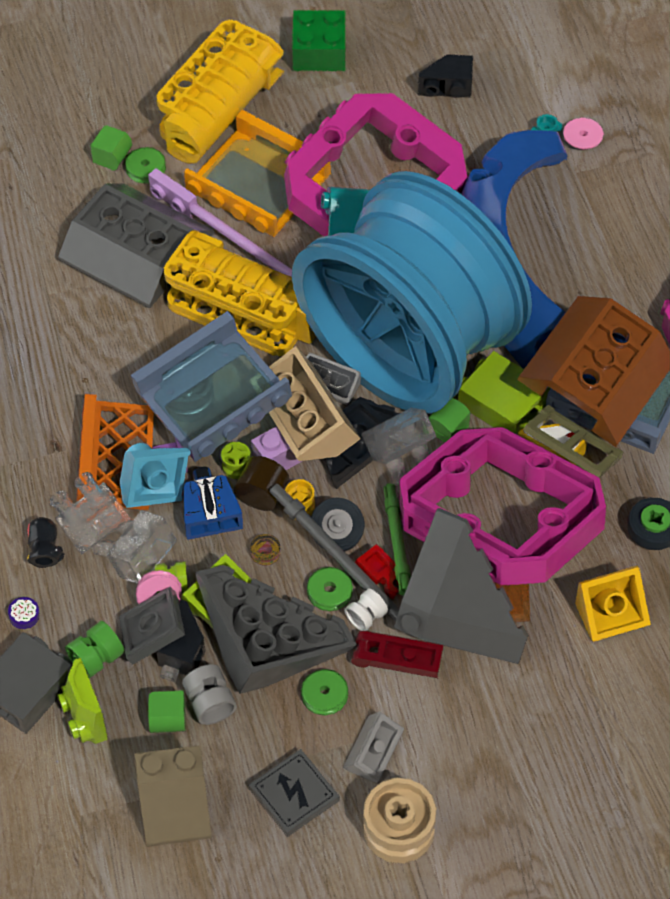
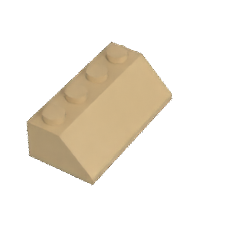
(311, 417)

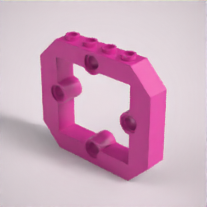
(393, 119)
(559, 531)

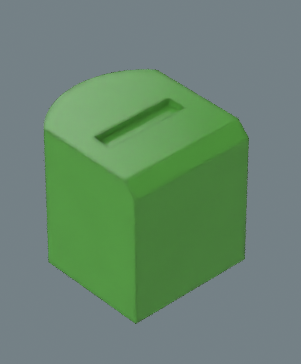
(110, 147)
(450, 419)
(167, 711)

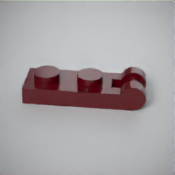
(398, 654)

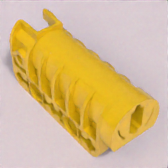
(217, 90)
(237, 285)

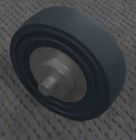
(341, 521)

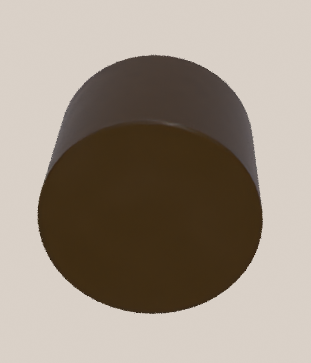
(257, 480)

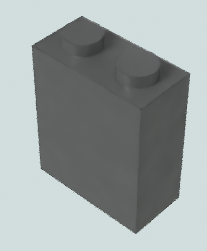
(30, 680)

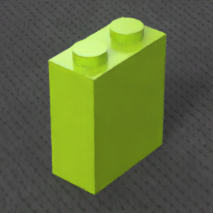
(498, 396)

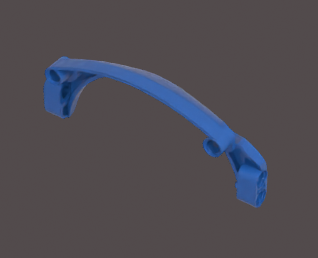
(489, 192)

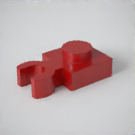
(380, 569)

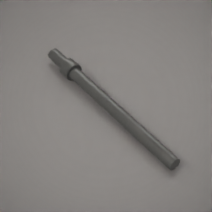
(295, 510)

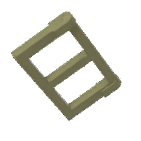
(565, 449)

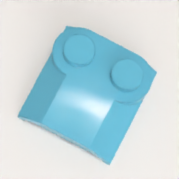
(152, 475)

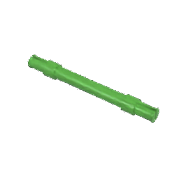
(392, 508)

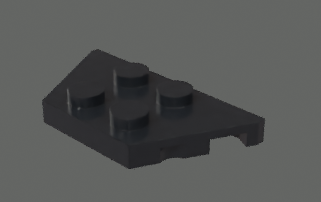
(363, 416)

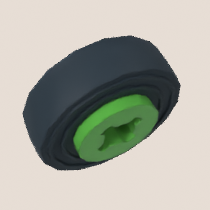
(644, 531)

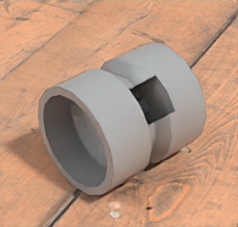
(209, 694)

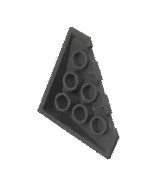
(455, 598)
(264, 634)

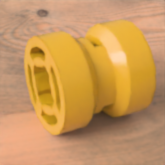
(303, 492)

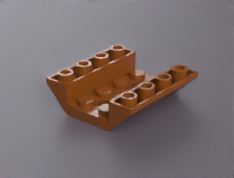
(623, 371)

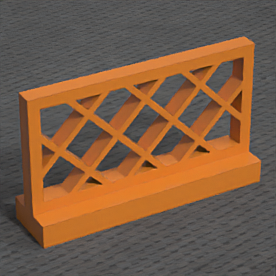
(91, 434)

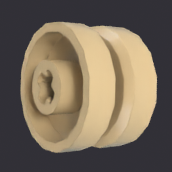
(399, 820)

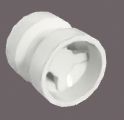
(366, 610)

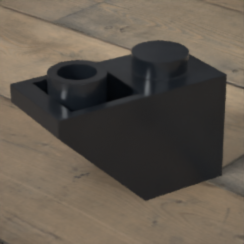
(447, 77)
(187, 650)

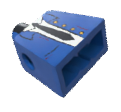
(210, 505)

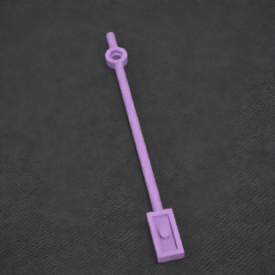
(184, 201)

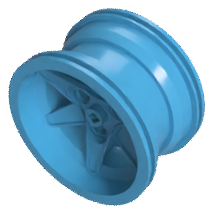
(413, 290)

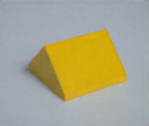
(612, 603)

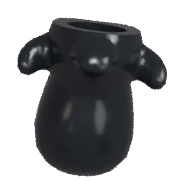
(42, 540)

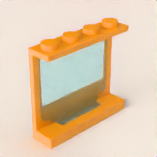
(249, 174)

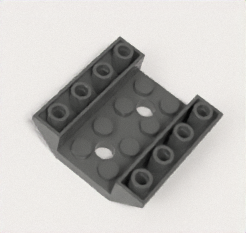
(121, 249)

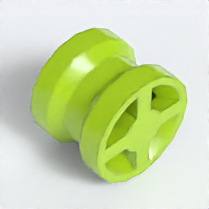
(236, 453)

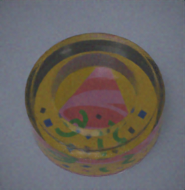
(265, 549)

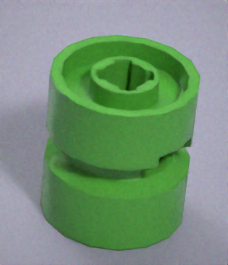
(95, 649)

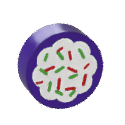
(23, 613)

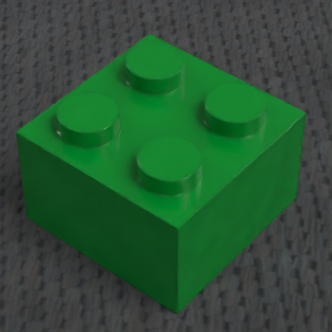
(319, 40)

